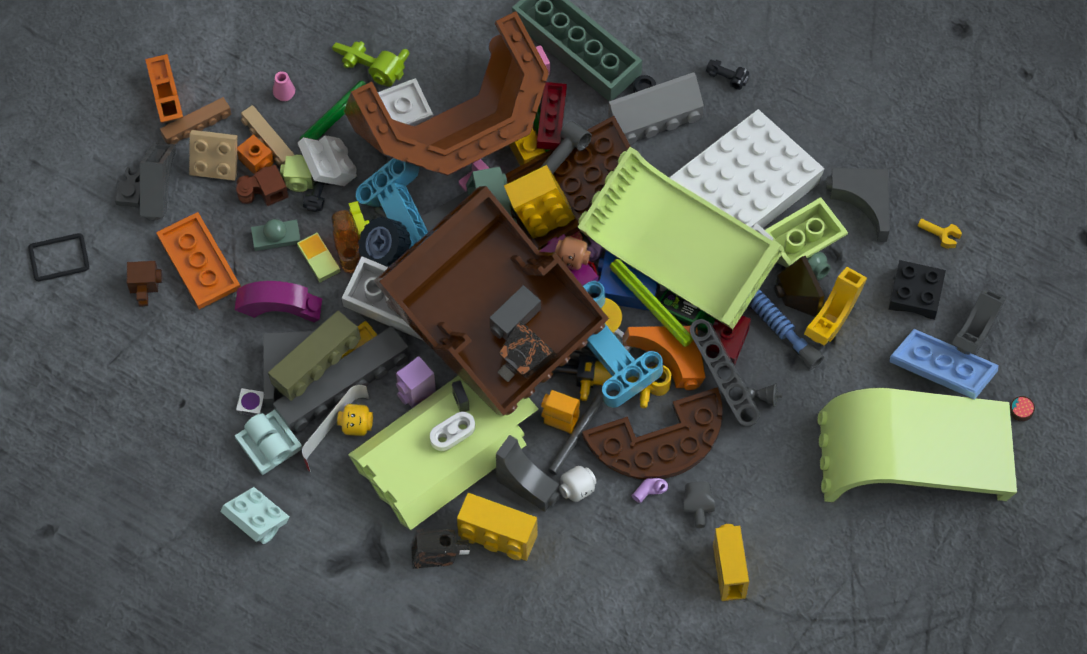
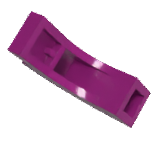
(280, 296)

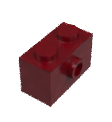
(731, 339)

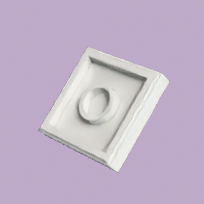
(406, 103)

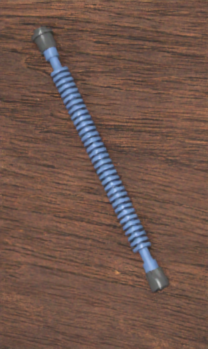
(784, 328)

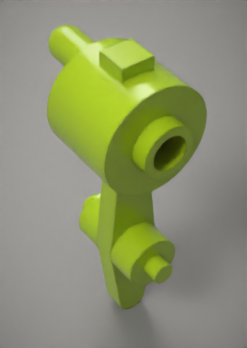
(383, 69)

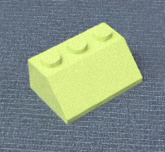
(806, 232)

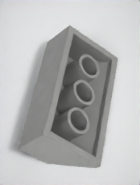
(658, 108)

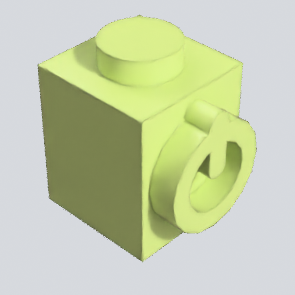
(296, 174)

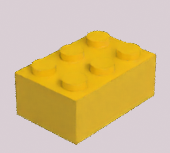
(539, 202)
(497, 527)

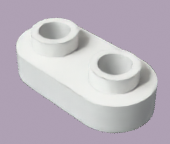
(451, 431)

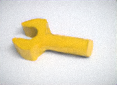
(943, 233)

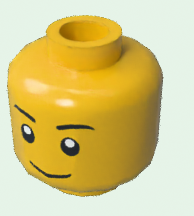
(355, 420)

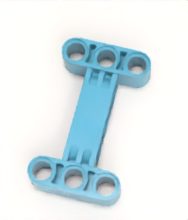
(389, 190)
(619, 360)

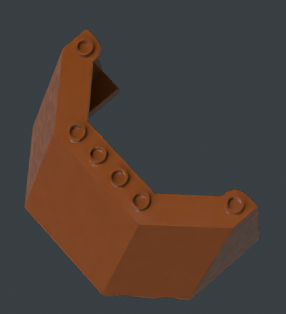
(472, 129)

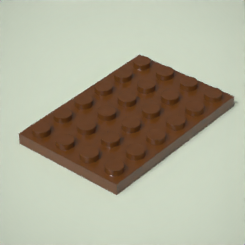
(579, 175)

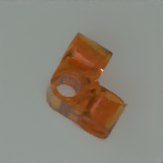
(346, 240)

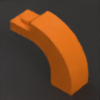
(164, 88)

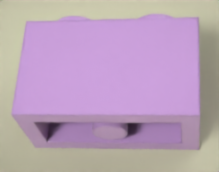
(415, 382)

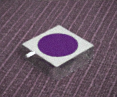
(250, 402)

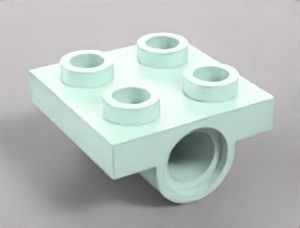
(268, 441)
(255, 515)

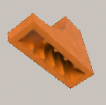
(683, 362)

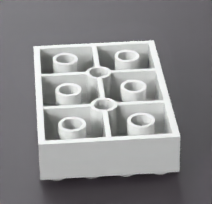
(752, 172)

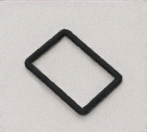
(56, 240)

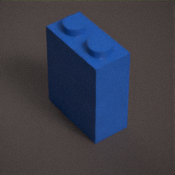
(617, 290)

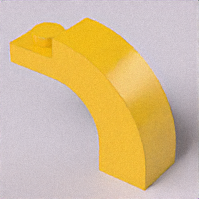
(837, 307)

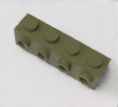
(314, 356)

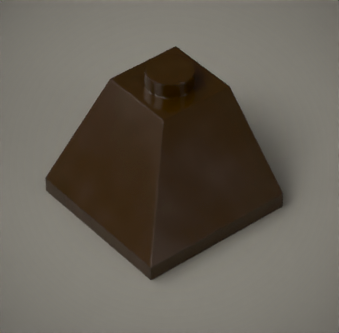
(800, 288)

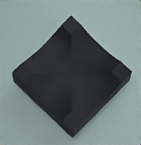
(917, 289)

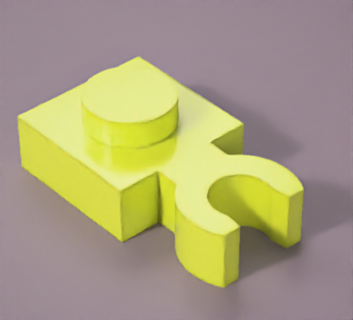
(358, 217)

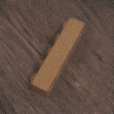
(196, 120)

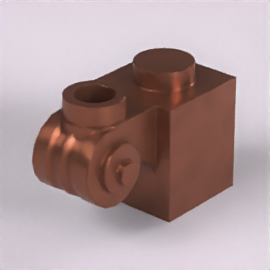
(264, 182)

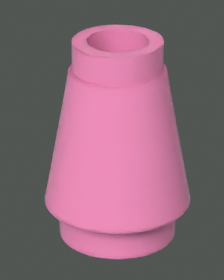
(283, 87)

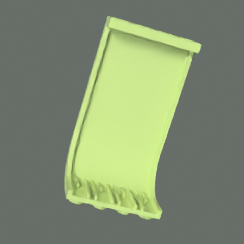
(679, 239)
(916, 442)

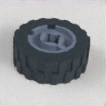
(384, 241)

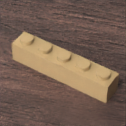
(266, 134)

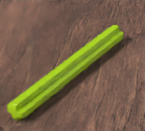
(651, 302)

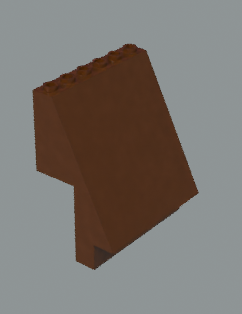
(464, 274)

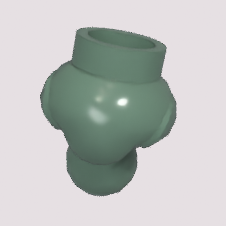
(819, 265)

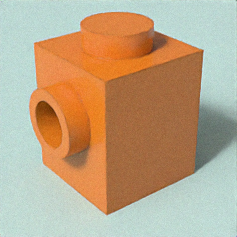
(254, 154)

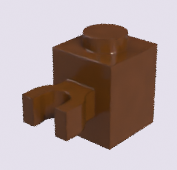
(143, 279)

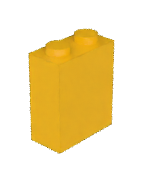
(730, 562)

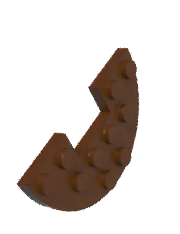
(664, 451)

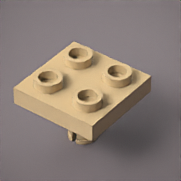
(213, 155)

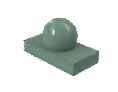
(275, 234)

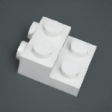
(328, 160)

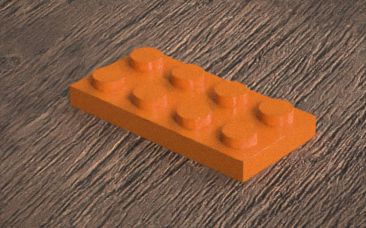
(198, 260)

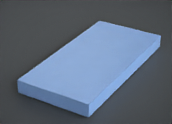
(944, 364)

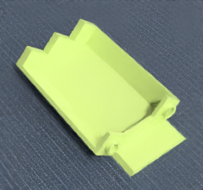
(418, 477)

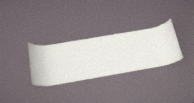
(353, 393)

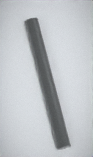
(576, 434)

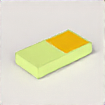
(318, 257)

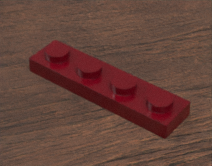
(551, 115)

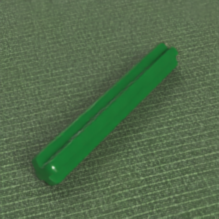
(330, 116)

